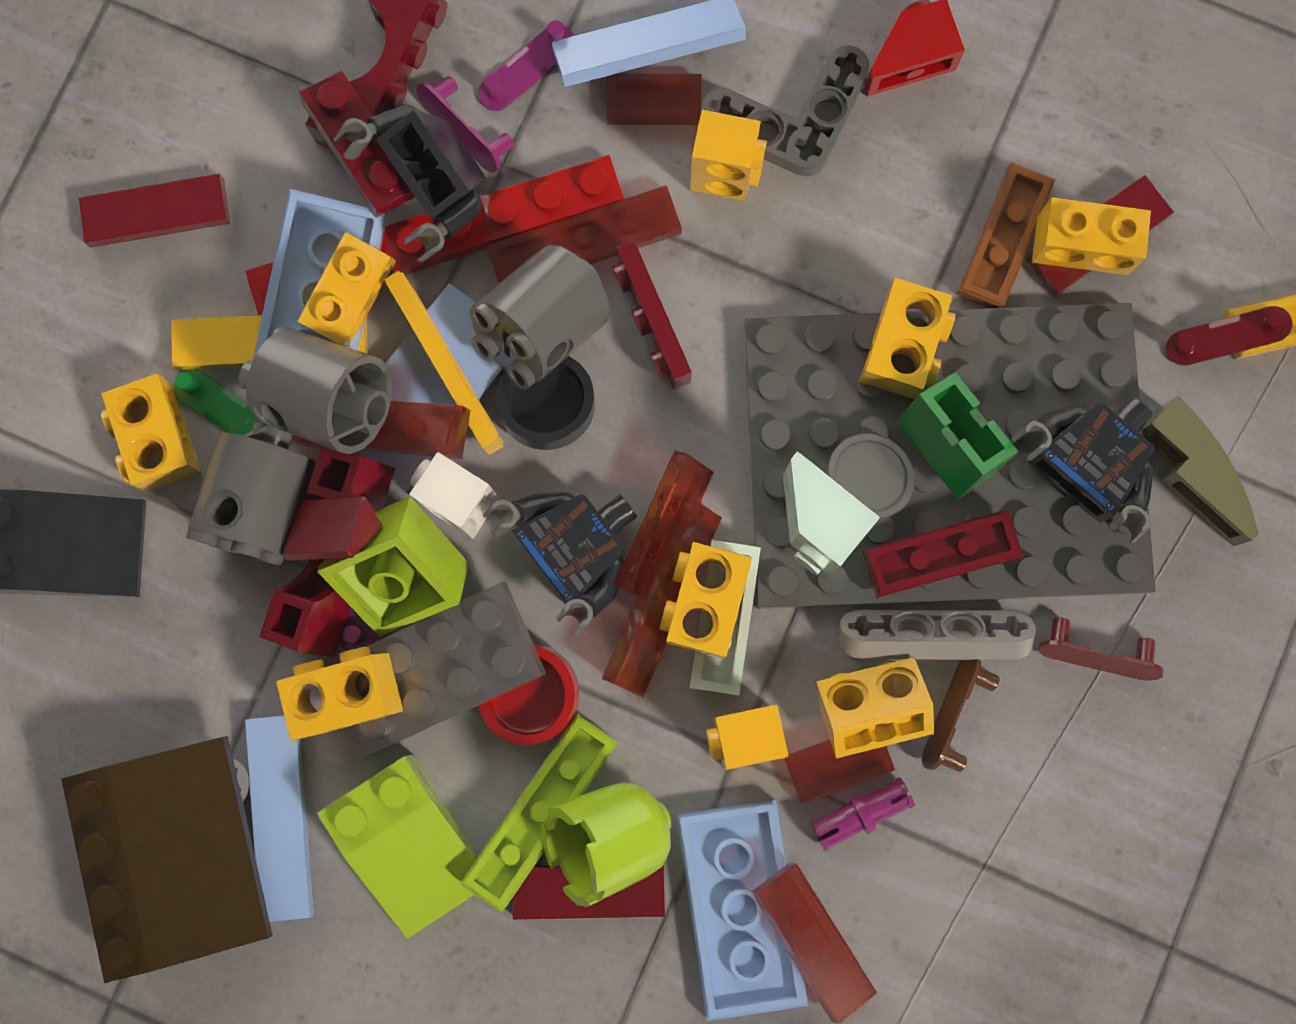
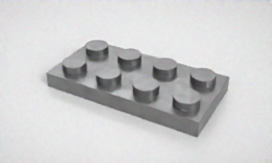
(451, 665)

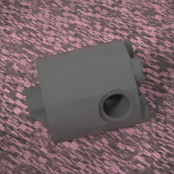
(539, 314)
(317, 390)
(251, 494)

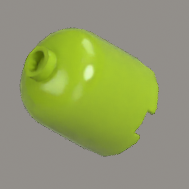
(606, 840)

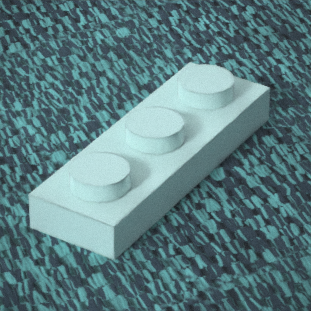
(716, 673)

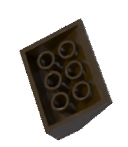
(166, 859)

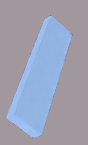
(648, 41)
(279, 818)

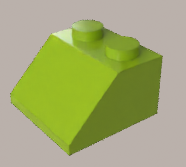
(400, 572)

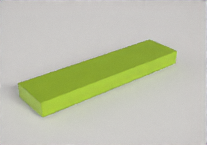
(518, 840)

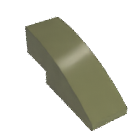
(1201, 471)

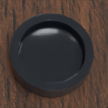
(549, 411)

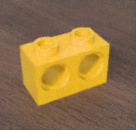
(726, 155)
(1091, 236)
(346, 290)
(898, 336)
(161, 427)
(719, 603)
(341, 702)
(877, 715)
(747, 737)

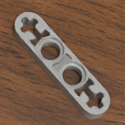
(935, 628)

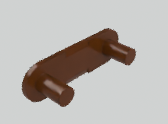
(937, 746)

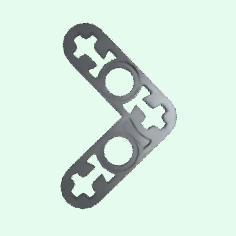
(791, 132)

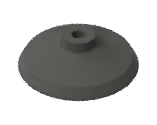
(873, 472)

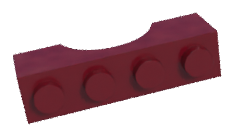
(405, 48)
(308, 611)

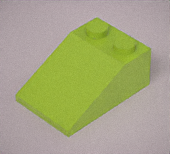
(402, 844)

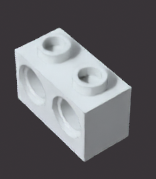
(452, 494)

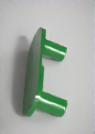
(214, 402)

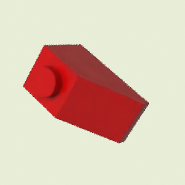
(917, 48)

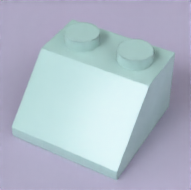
(822, 517)

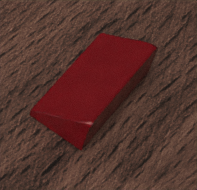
(331, 528)

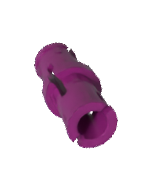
(862, 814)

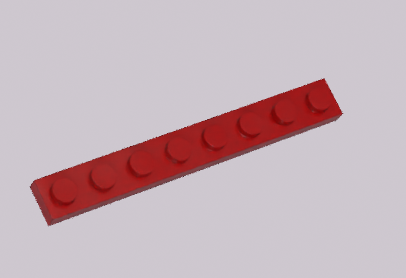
(501, 216)

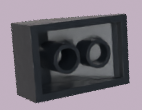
(70, 544)

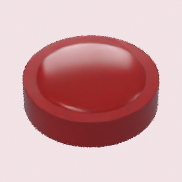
(537, 708)

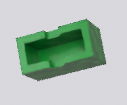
(956, 436)

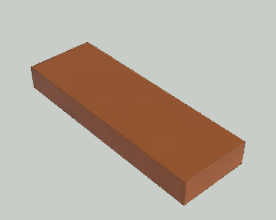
(1005, 236)

